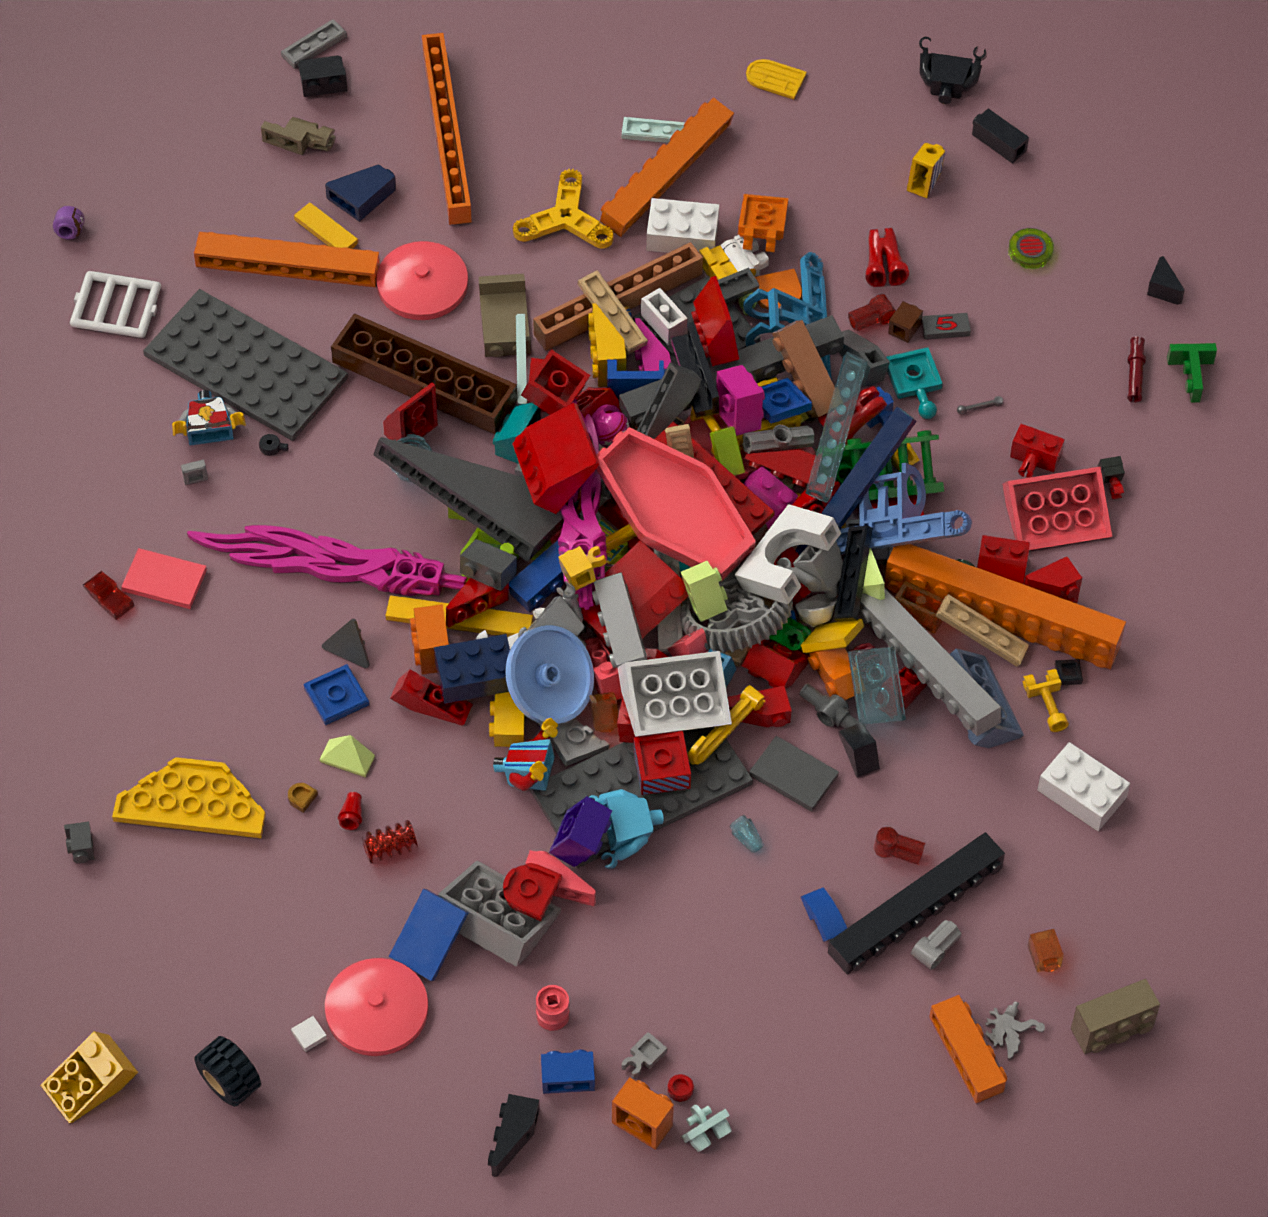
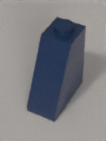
(361, 191)

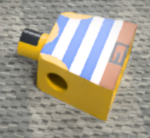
(928, 160)

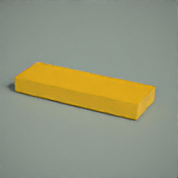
(324, 227)

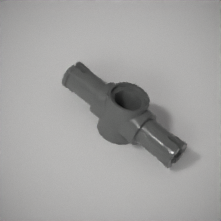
(829, 709)

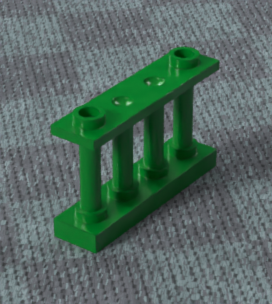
(930, 482)

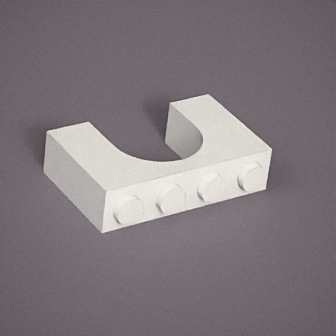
(791, 528)

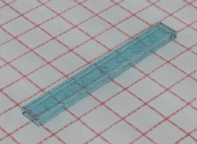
(836, 427)

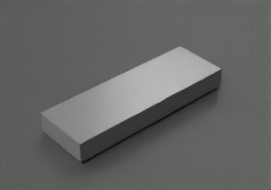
(314, 43)

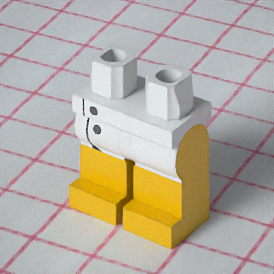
(732, 258)

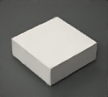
(309, 1034)

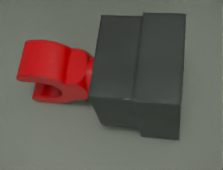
(1113, 473)

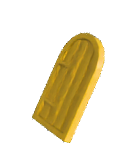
(775, 77)

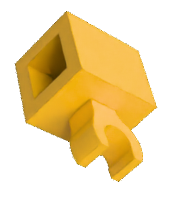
(579, 567)

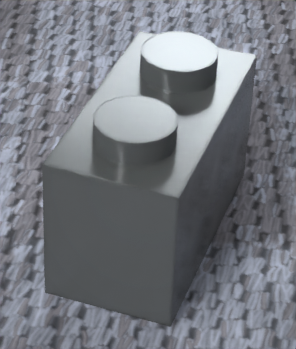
(488, 564)

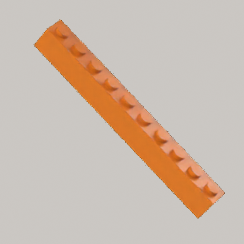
(446, 129)

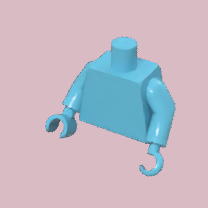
(630, 823)

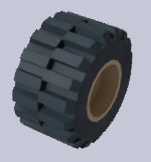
(227, 1071)

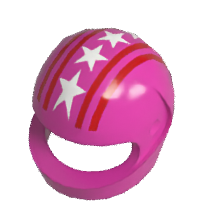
(609, 424)

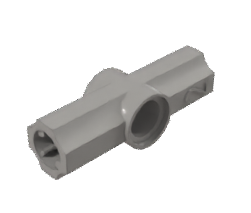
(778, 439)

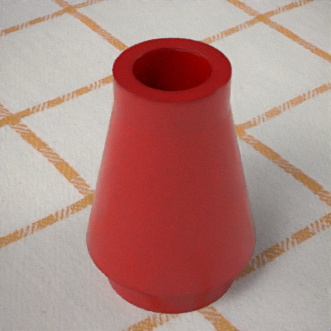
(351, 812)

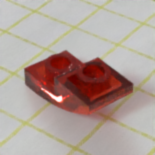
(108, 596)

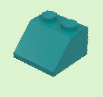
(514, 425)

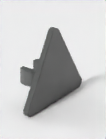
(348, 644)

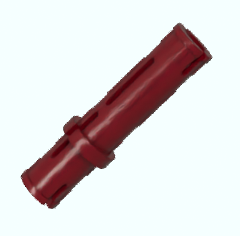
(1136, 361)

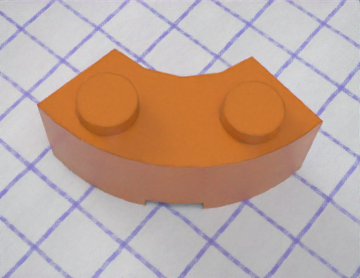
(834, 671)

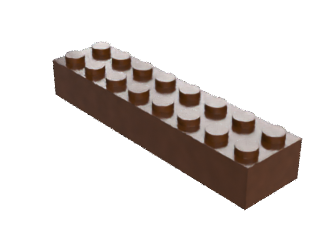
(411, 366)

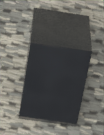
(1165, 284)
(860, 749)

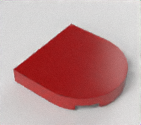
(530, 889)

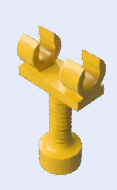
(1056, 721)

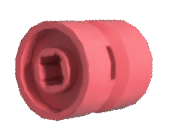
(552, 1007)

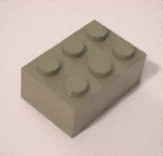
(1115, 1016)

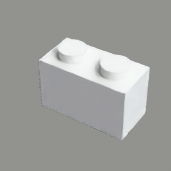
(663, 315)

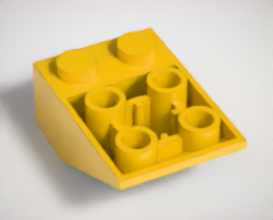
(605, 345)
(89, 1076)

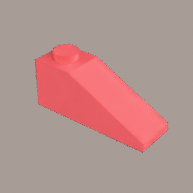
(571, 885)

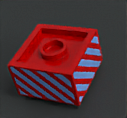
(662, 763)

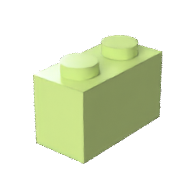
(704, 590)

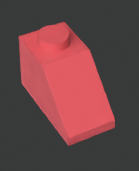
(689, 645)

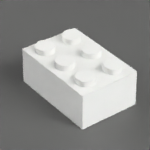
(679, 223)
(1083, 786)

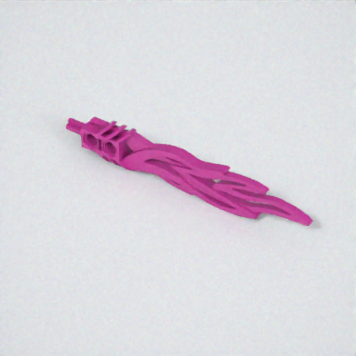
(585, 532)
(318, 559)

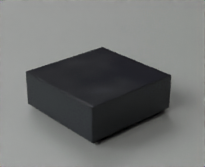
(1069, 671)

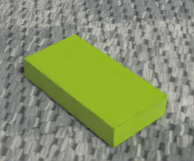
(727, 450)

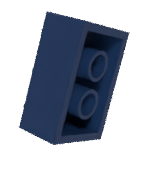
(472, 668)

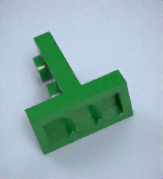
(1191, 358)

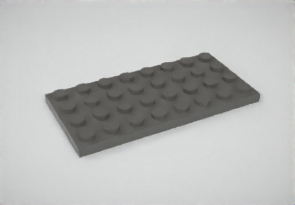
(246, 364)
(616, 769)

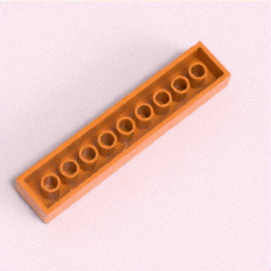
(1011, 605)

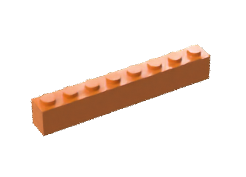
(666, 166)
(286, 259)

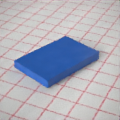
(428, 934)

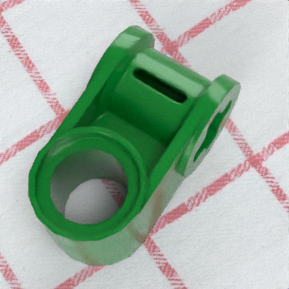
(787, 635)

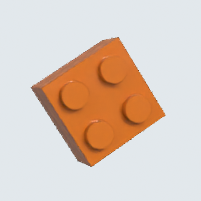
(427, 632)
(642, 1112)

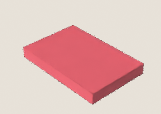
(164, 578)

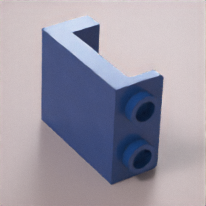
(626, 381)

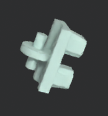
(697, 1135)

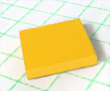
(832, 636)

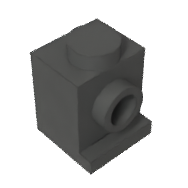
(79, 841)

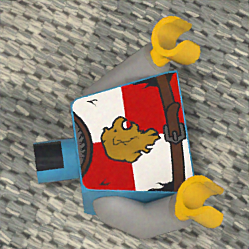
(208, 420)

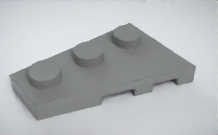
(576, 742)

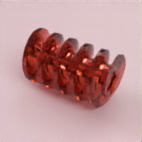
(389, 841)

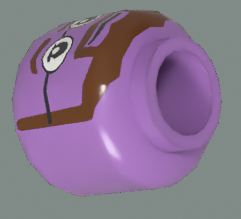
(68, 222)

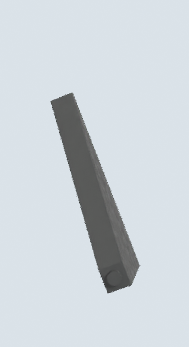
(482, 495)

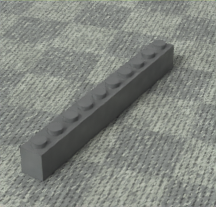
(759, 359)

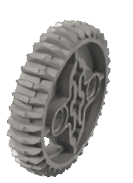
(743, 623)

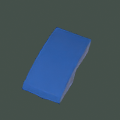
(824, 912)

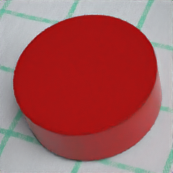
(680, 1088)

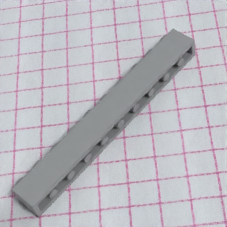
(931, 663)

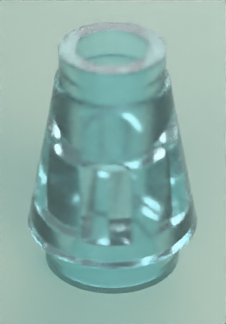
(746, 833)

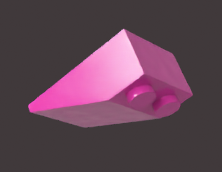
(770, 491)

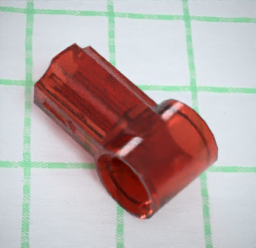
(878, 310)
(900, 847)

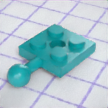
(919, 385)

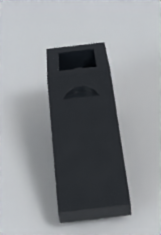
(516, 1129)

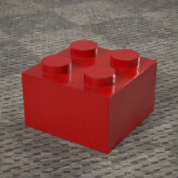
(555, 383)

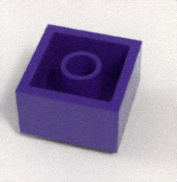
(581, 832)

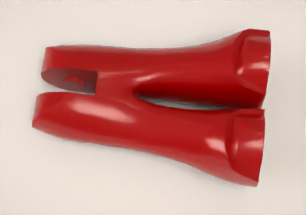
(897, 269)
(867, 407)

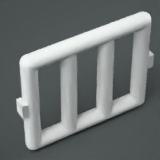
(120, 328)

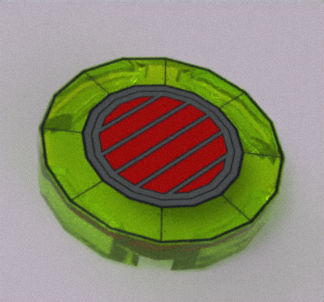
(1031, 248)

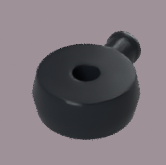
(270, 445)

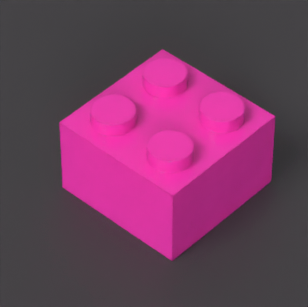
(740, 399)

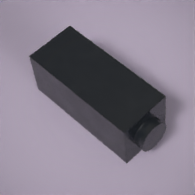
(1000, 135)

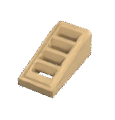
(680, 439)

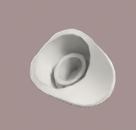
(816, 609)

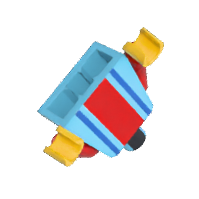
(531, 761)

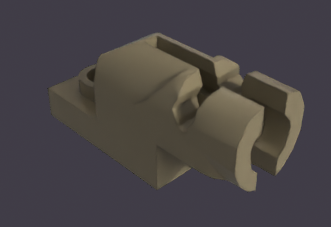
(298, 136)

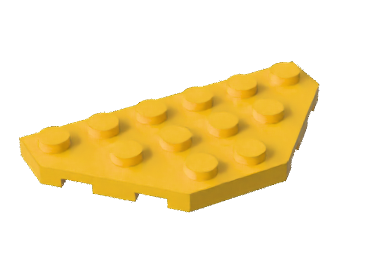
(192, 797)

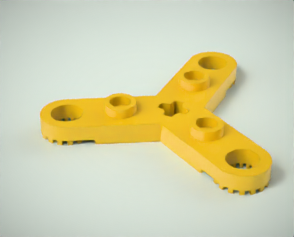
(551, 219)

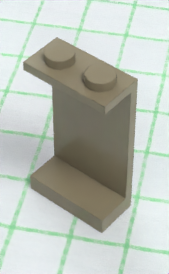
(500, 302)

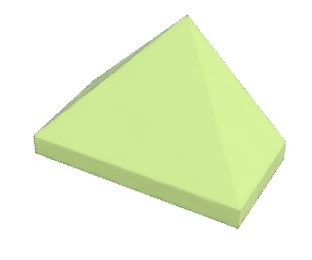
(873, 580)
(348, 755)

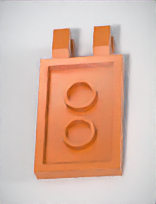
(763, 219)

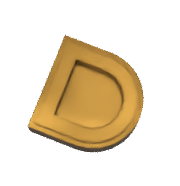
(301, 796)

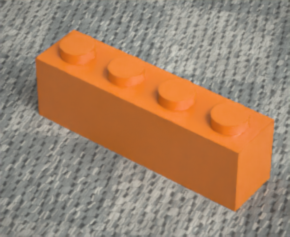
(968, 1049)

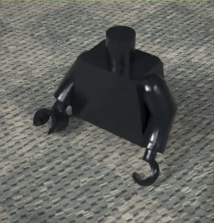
(948, 74)

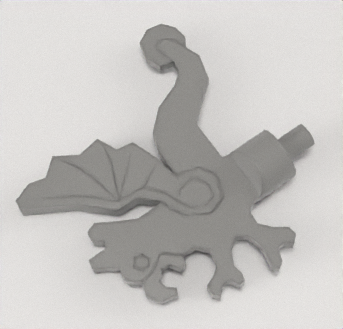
(1007, 1024)

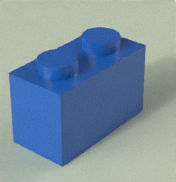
(567, 1072)

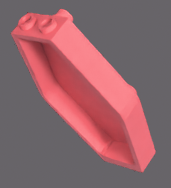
(674, 502)

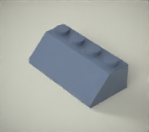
(980, 670)

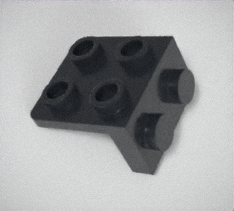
(322, 76)

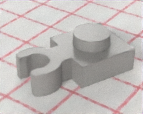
(645, 1052)

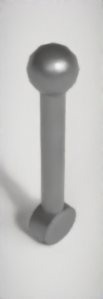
(998, 401)

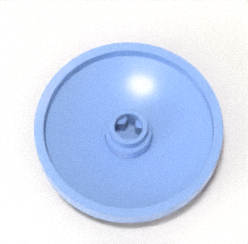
(549, 674)

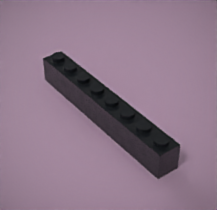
(916, 903)

